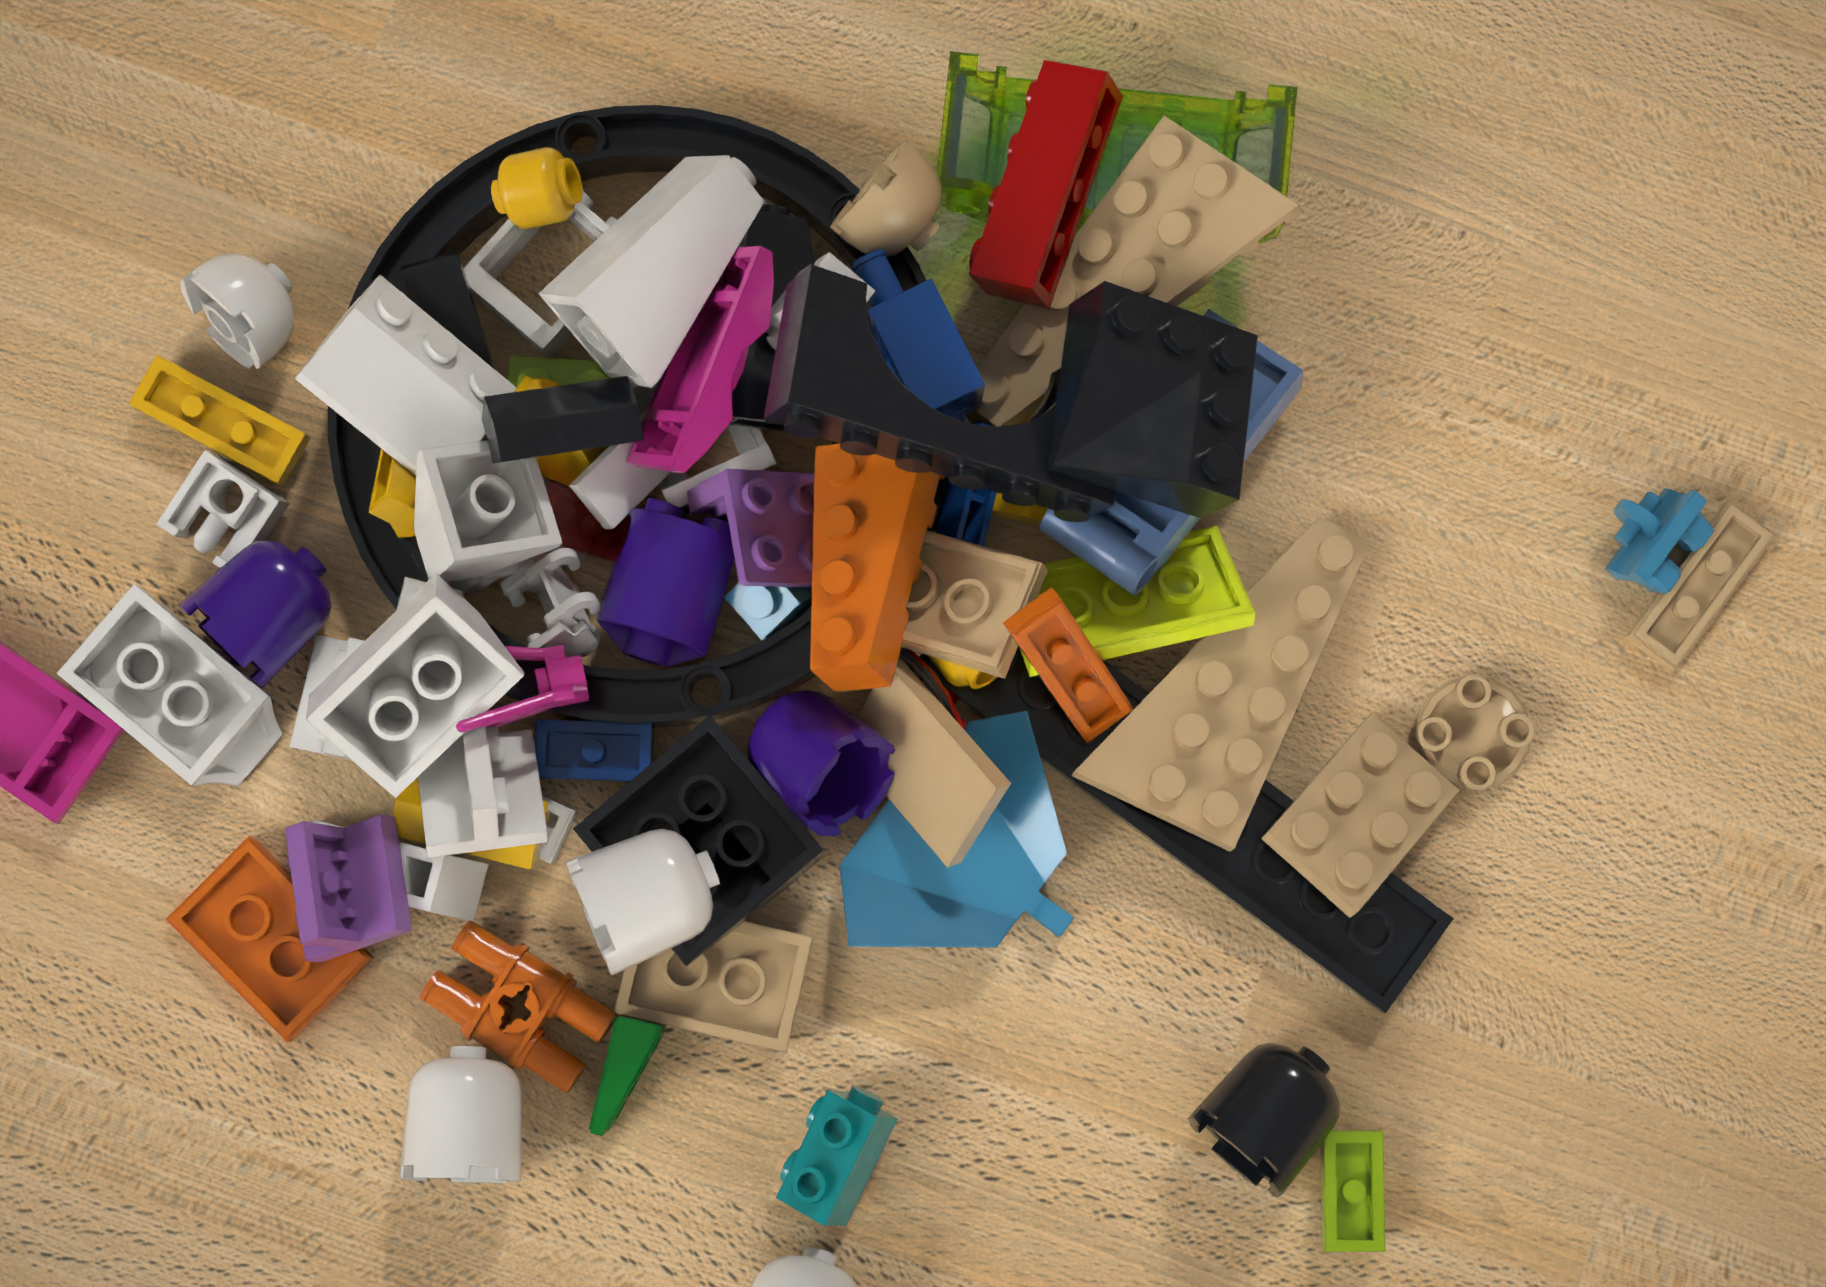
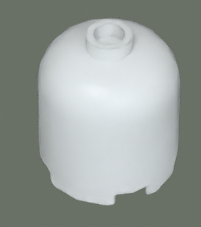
(644, 895)
(463, 1120)

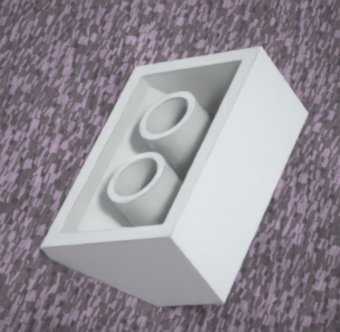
(401, 376)
(411, 684)

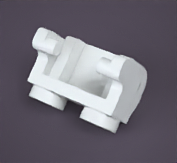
(561, 602)

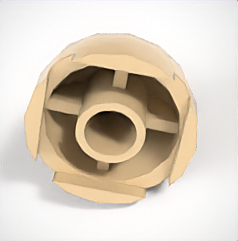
(893, 205)

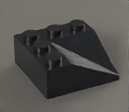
(1153, 401)
(720, 807)

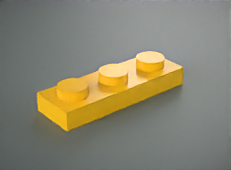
(219, 420)

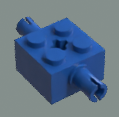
(920, 340)

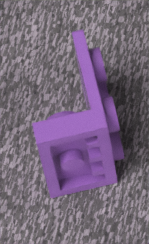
(767, 521)

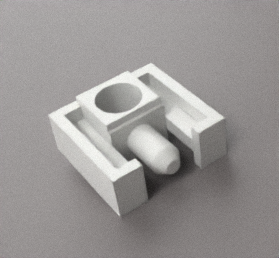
(207, 489)

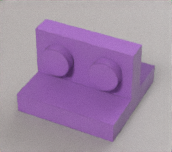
(347, 885)

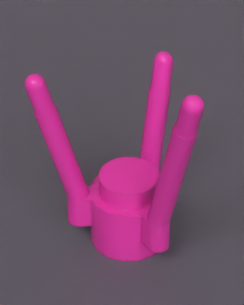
(558, 685)

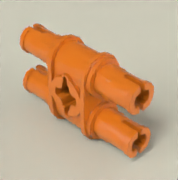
(488, 1016)

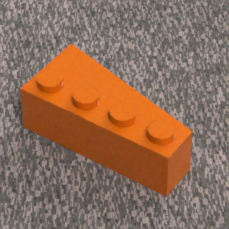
(864, 564)

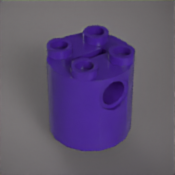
(667, 585)

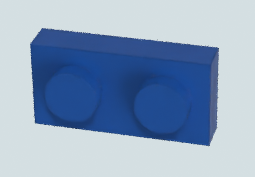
(592, 750)

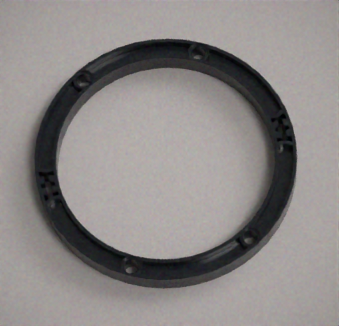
(459, 212)

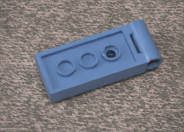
(1140, 536)

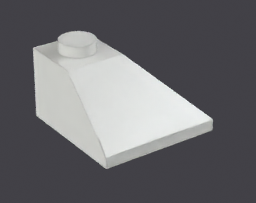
(479, 513)

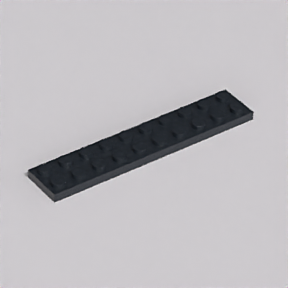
(1367, 953)

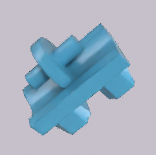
(1652, 532)

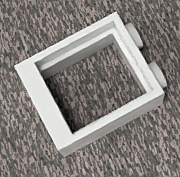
(498, 254)

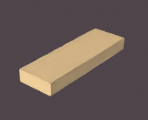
(1707, 581)

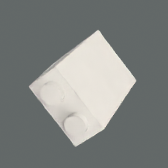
(655, 267)

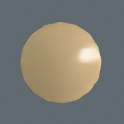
(1474, 732)

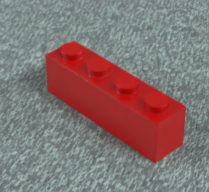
(1045, 183)

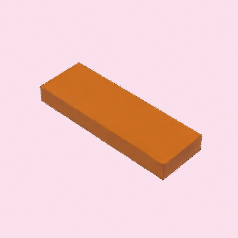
(1068, 665)

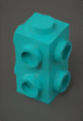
(836, 1155)

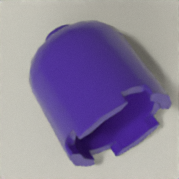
(263, 606)
(820, 760)

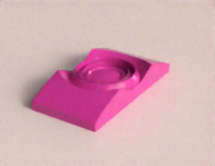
(696, 389)
(47, 737)

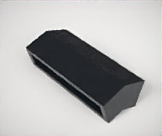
(561, 419)

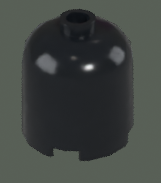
(1270, 1114)

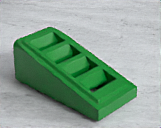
(626, 1058)

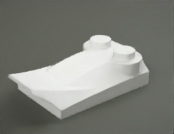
(174, 692)

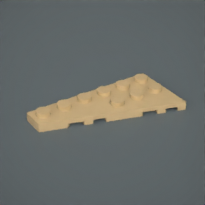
(1157, 231)
(1219, 716)

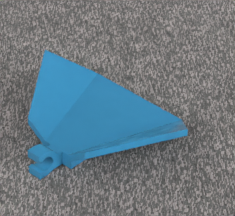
(909, 898)

